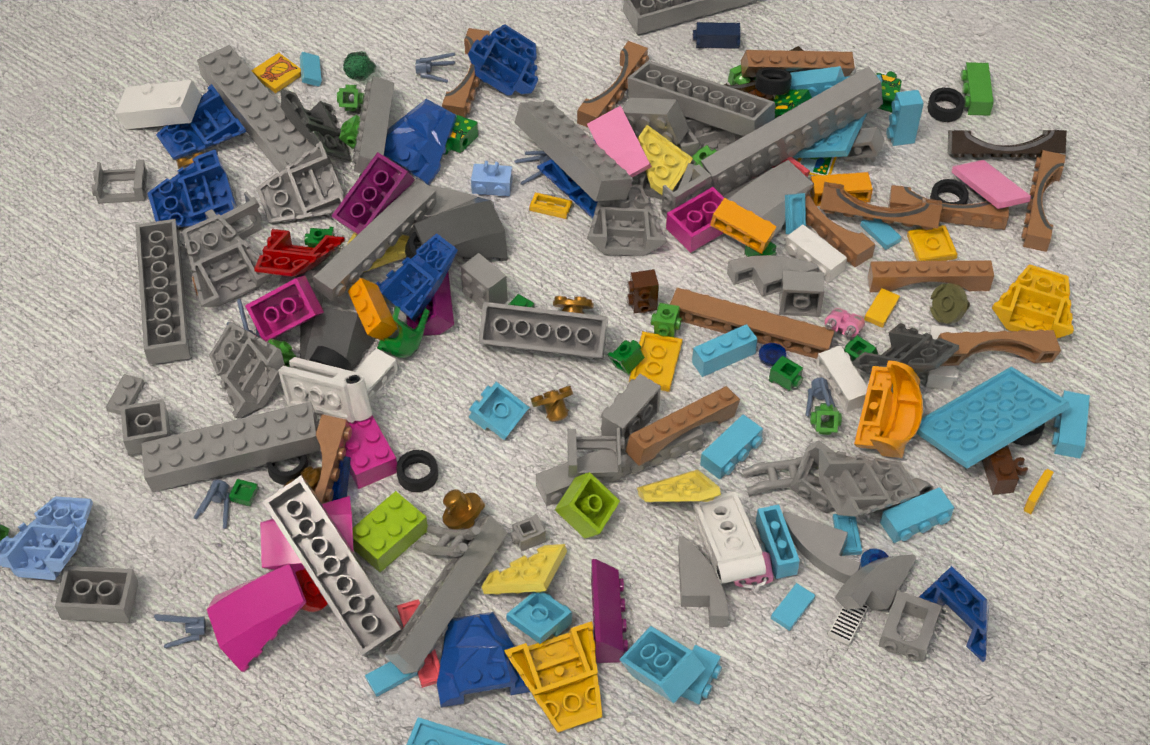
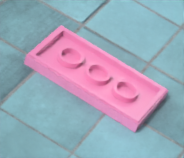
(615, 136)
(991, 184)

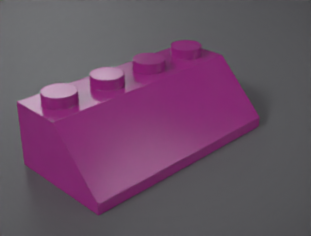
(372, 193)
(440, 311)
(607, 613)

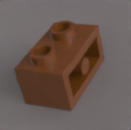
(643, 291)

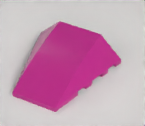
(277, 550)
(253, 613)

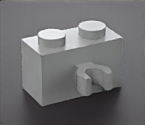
(866, 145)

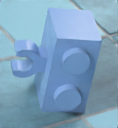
(491, 179)

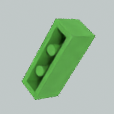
(977, 88)

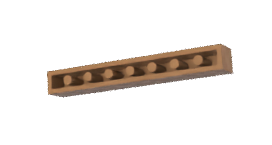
(767, 327)

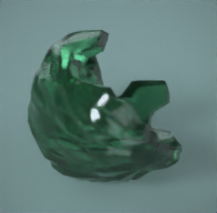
(358, 66)

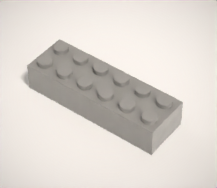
(543, 330)

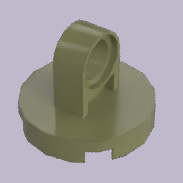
(949, 303)

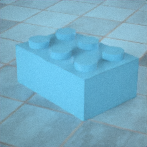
(662, 664)

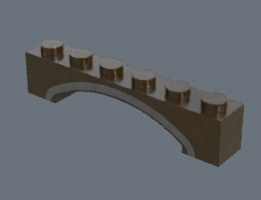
(962, 142)

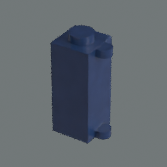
(717, 35)

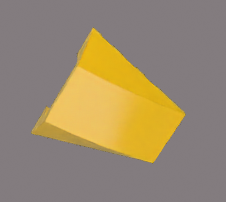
(1037, 302)
(562, 676)

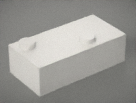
(158, 104)

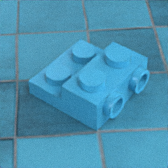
(498, 410)
(540, 616)

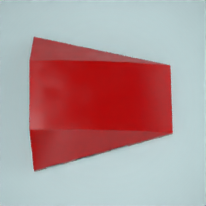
(291, 260)

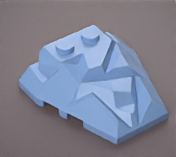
(48, 541)

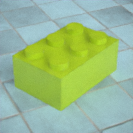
(388, 531)

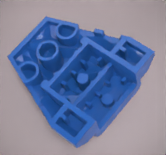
(505, 61)
(420, 140)
(193, 192)
(476, 659)

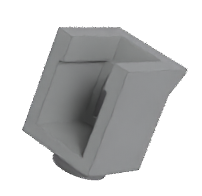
(529, 539)

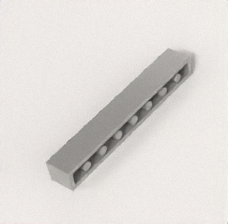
(373, 122)
(374, 240)
(555, 481)
(445, 598)

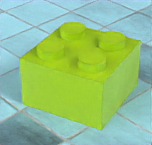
(587, 505)

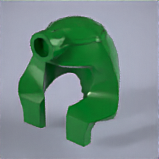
(408, 339)

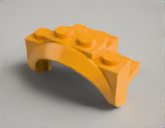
(888, 417)

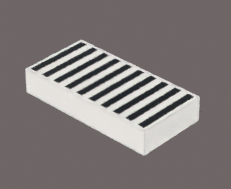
(847, 624)

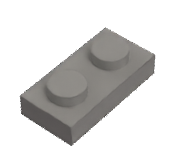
(125, 393)

